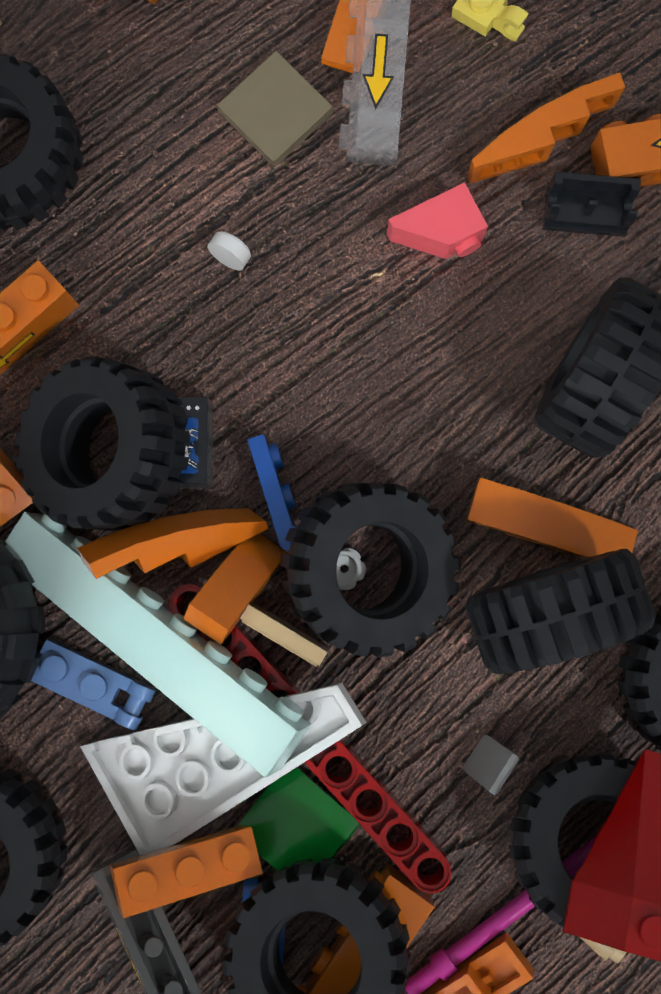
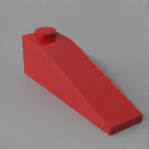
(619, 883)

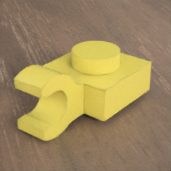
(488, 14)

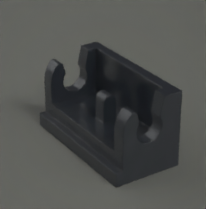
(590, 204)

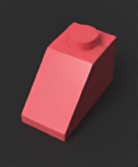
(441, 225)

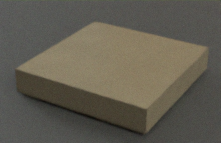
(275, 109)

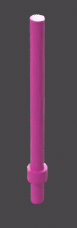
(444, 962)

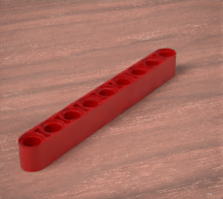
(375, 821)

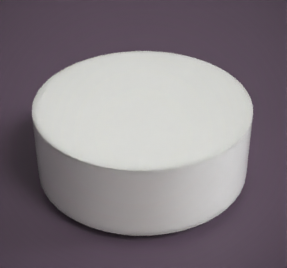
(229, 250)

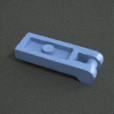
(91, 683)

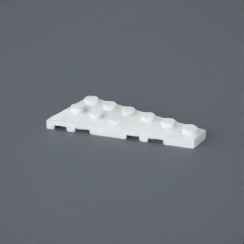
(183, 776)

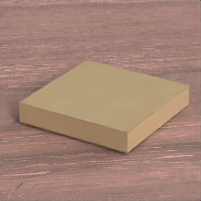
(284, 634)

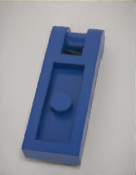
(278, 496)

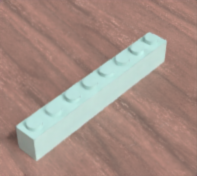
(161, 646)

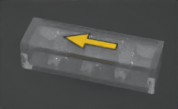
(376, 82)

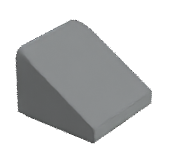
(490, 763)

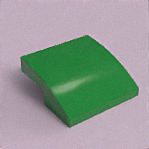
(298, 821)

